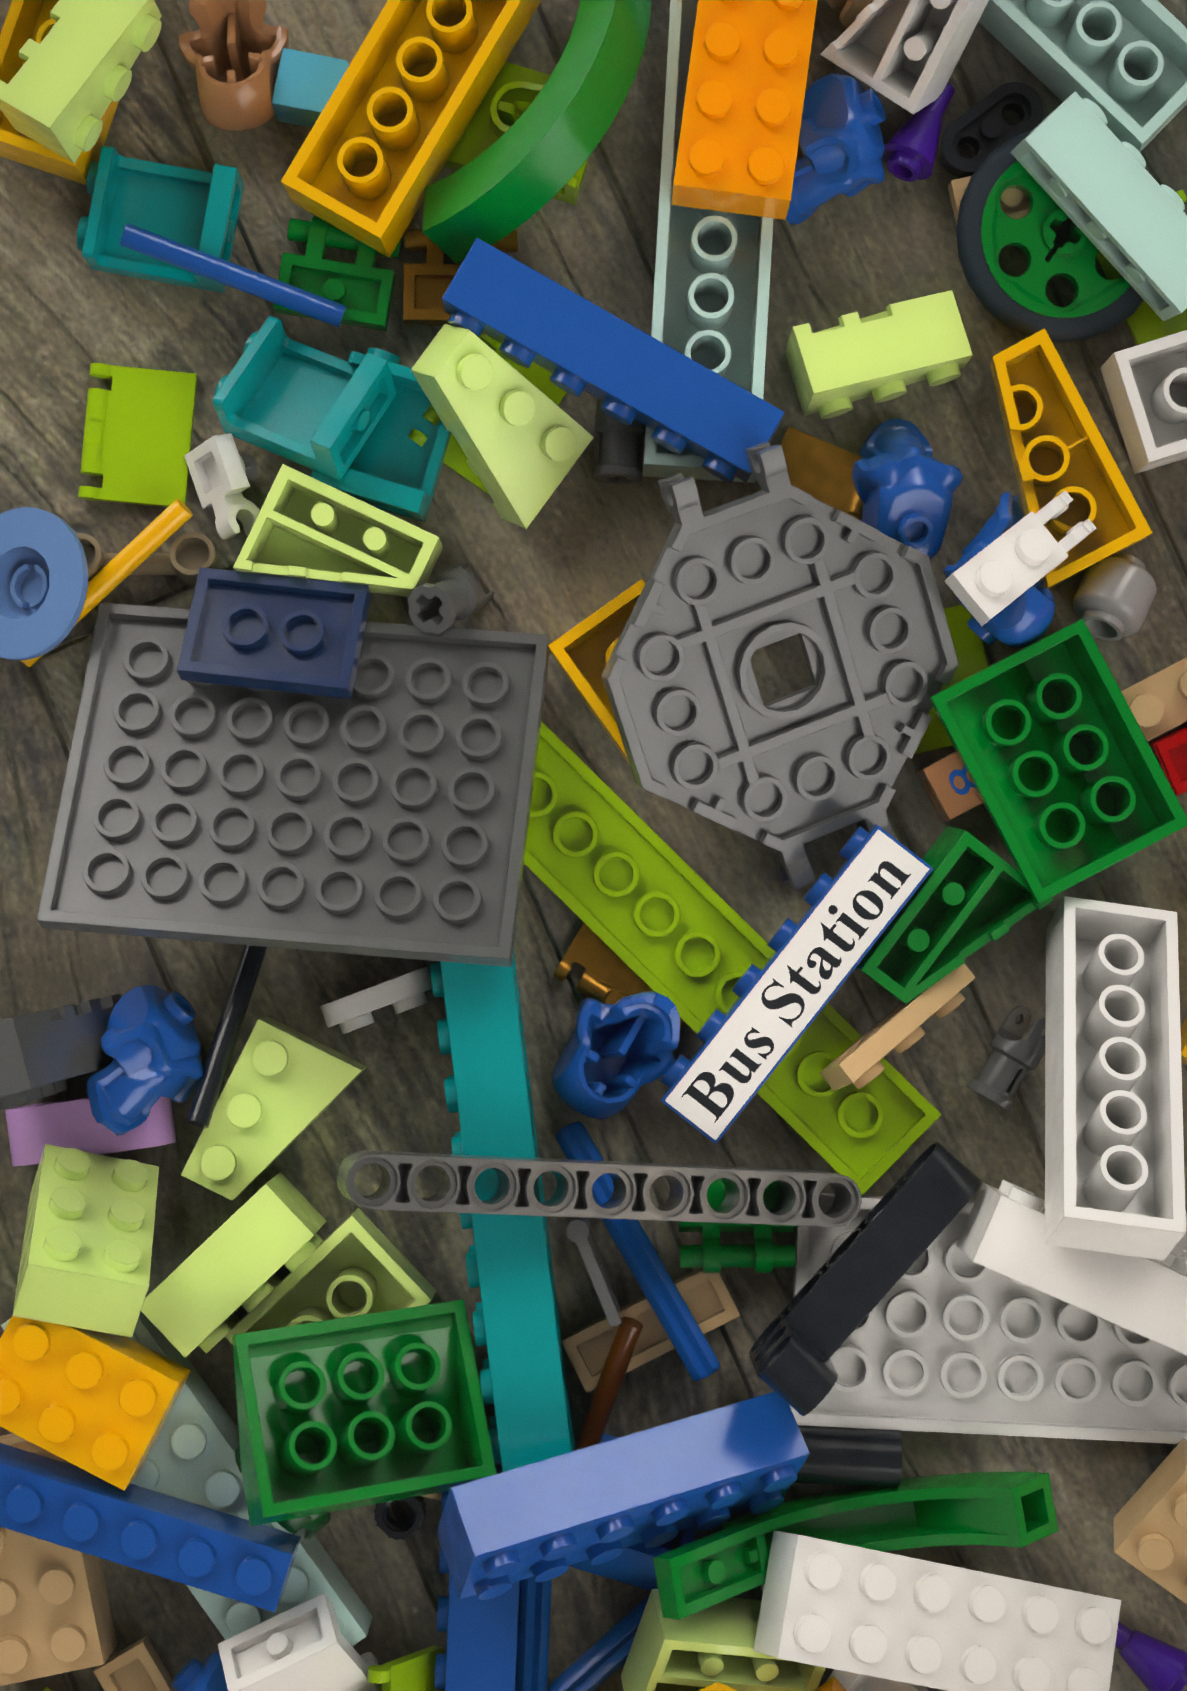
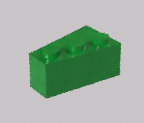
(951, 915)

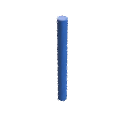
(232, 275)

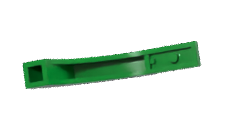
(549, 139)
(920, 1513)

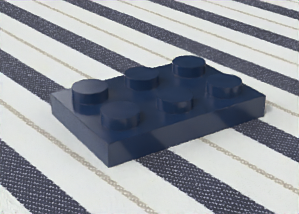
(274, 632)

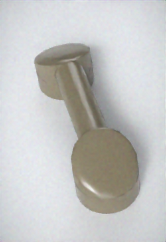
(184, 560)

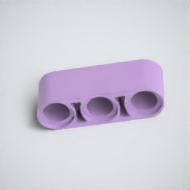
(72, 1125)

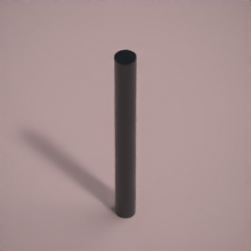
(226, 1036)

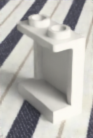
(296, 1653)

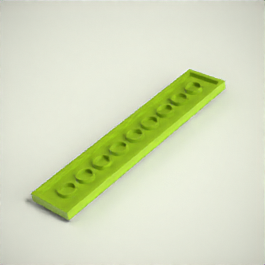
(694, 953)

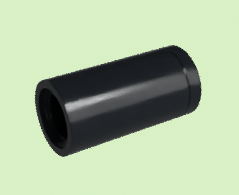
(851, 1456)

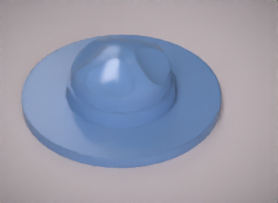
(39, 582)

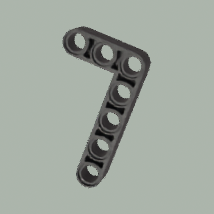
(798, 1343)

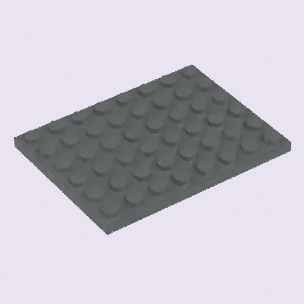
(301, 813)

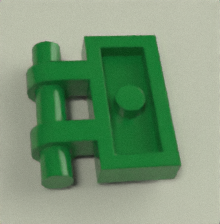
(358, 286)
(761, 1255)

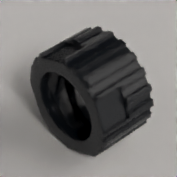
(397, 1529)

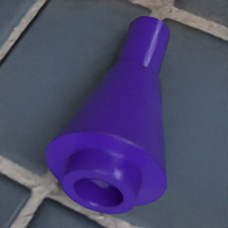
(914, 147)
(1152, 1660)

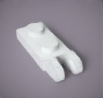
(1015, 561)

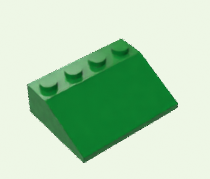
(1059, 761)
(359, 1411)

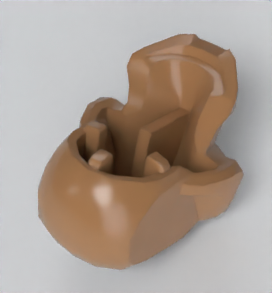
(234, 61)

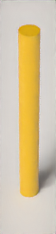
(131, 557)

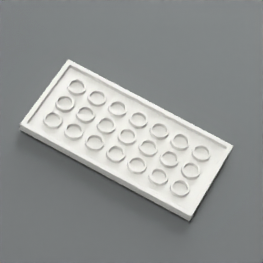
(990, 1355)

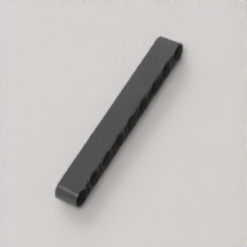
(575, 1182)

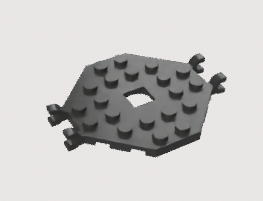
(747, 581)

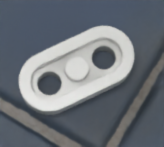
(355, 1009)

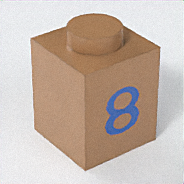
(949, 787)

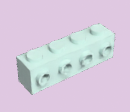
(1112, 200)

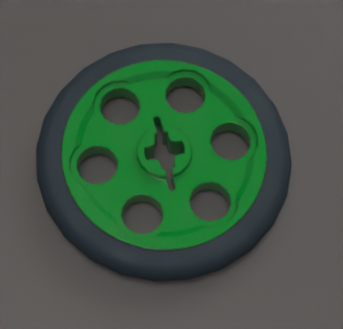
(1022, 299)

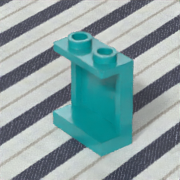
(166, 200)
(303, 400)
(390, 467)

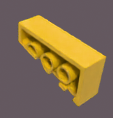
(1060, 450)

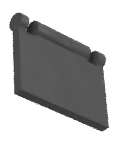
(579, 1232)

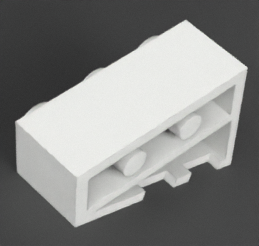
(906, 47)

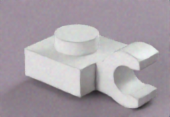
(219, 480)

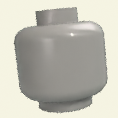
(1115, 597)

